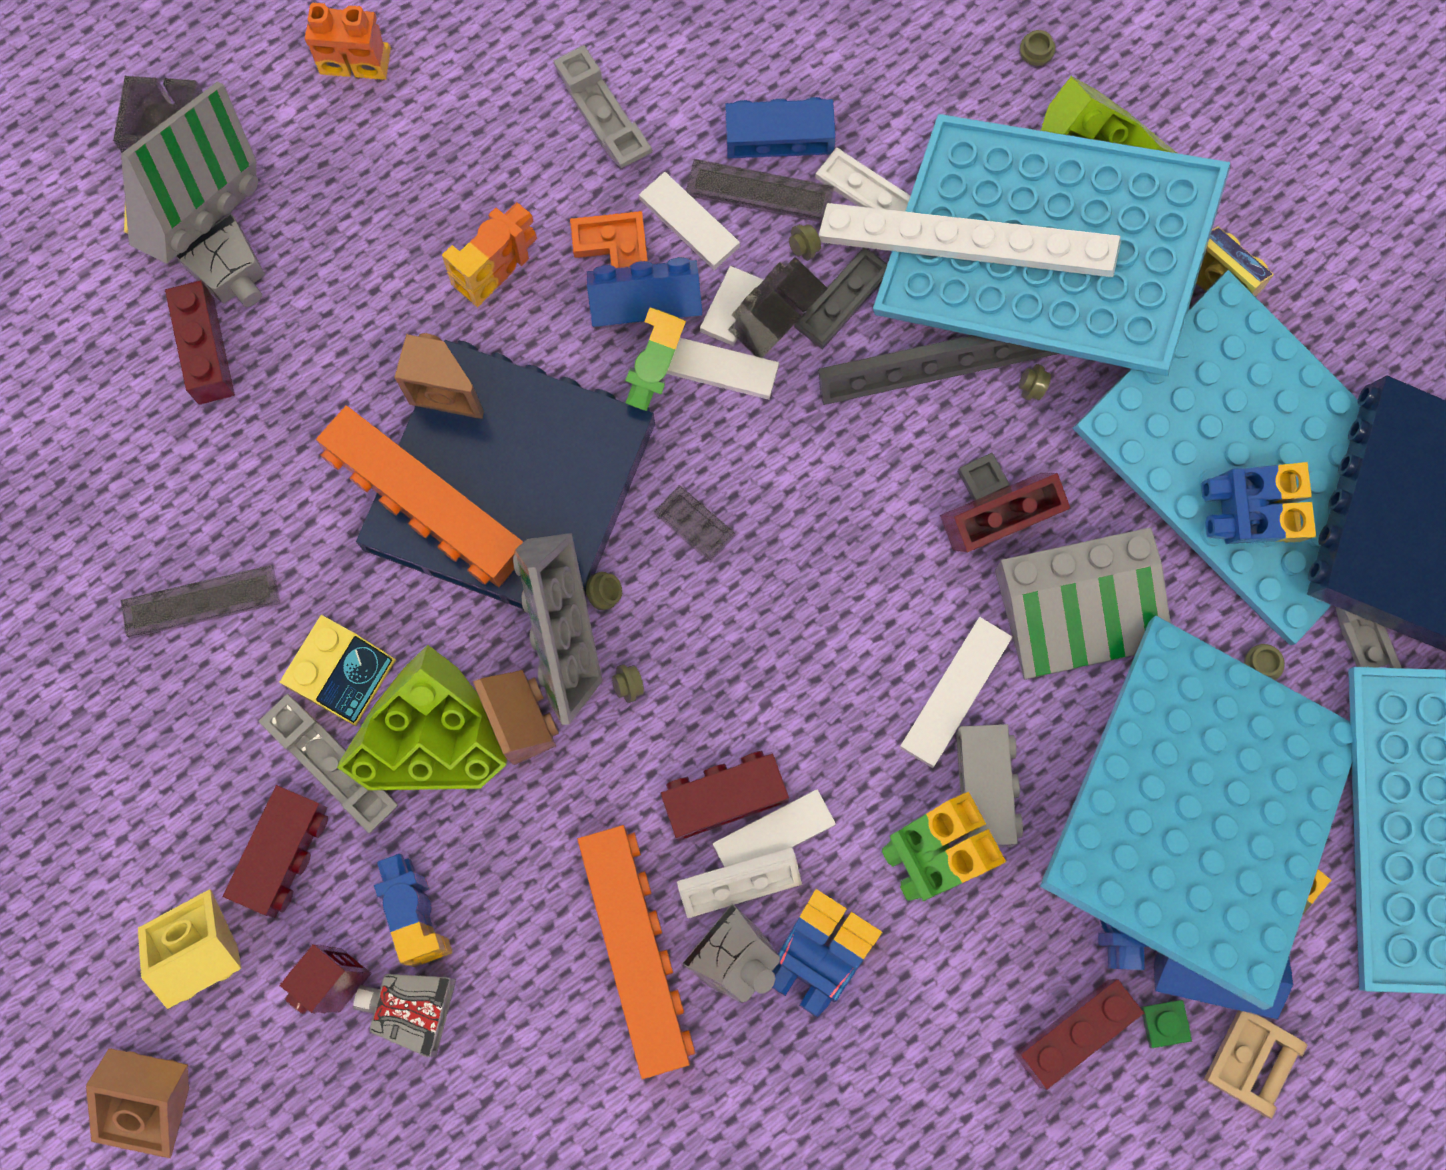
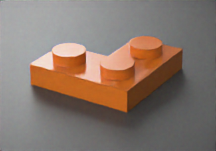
(612, 234)

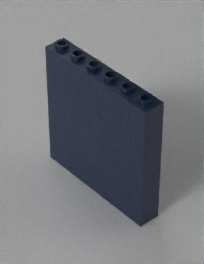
(536, 463)
(1388, 516)

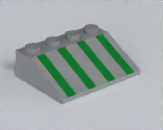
(187, 175)
(1082, 601)
(559, 622)

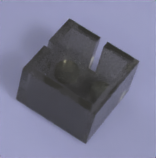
(147, 105)
(775, 306)

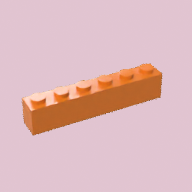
(420, 495)
(634, 951)

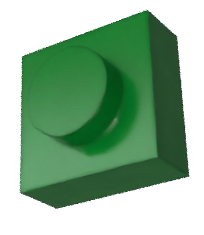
(1166, 1024)

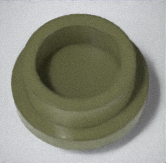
(1037, 48)
(804, 241)
(1034, 382)
(603, 590)
(1266, 660)
(627, 683)

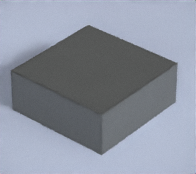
(983, 476)

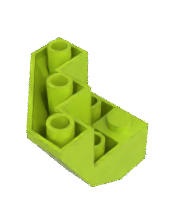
(1089, 114)
(425, 733)

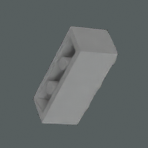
(988, 777)

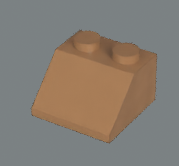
(434, 378)
(516, 715)
(137, 1102)

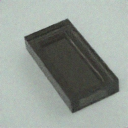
(694, 523)

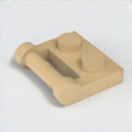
(1243, 1057)

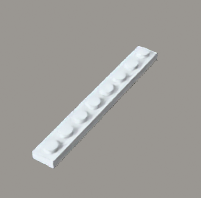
(971, 239)

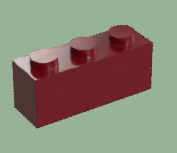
(199, 342)
(1005, 512)
(724, 795)
(276, 852)
(323, 980)
(1078, 1033)

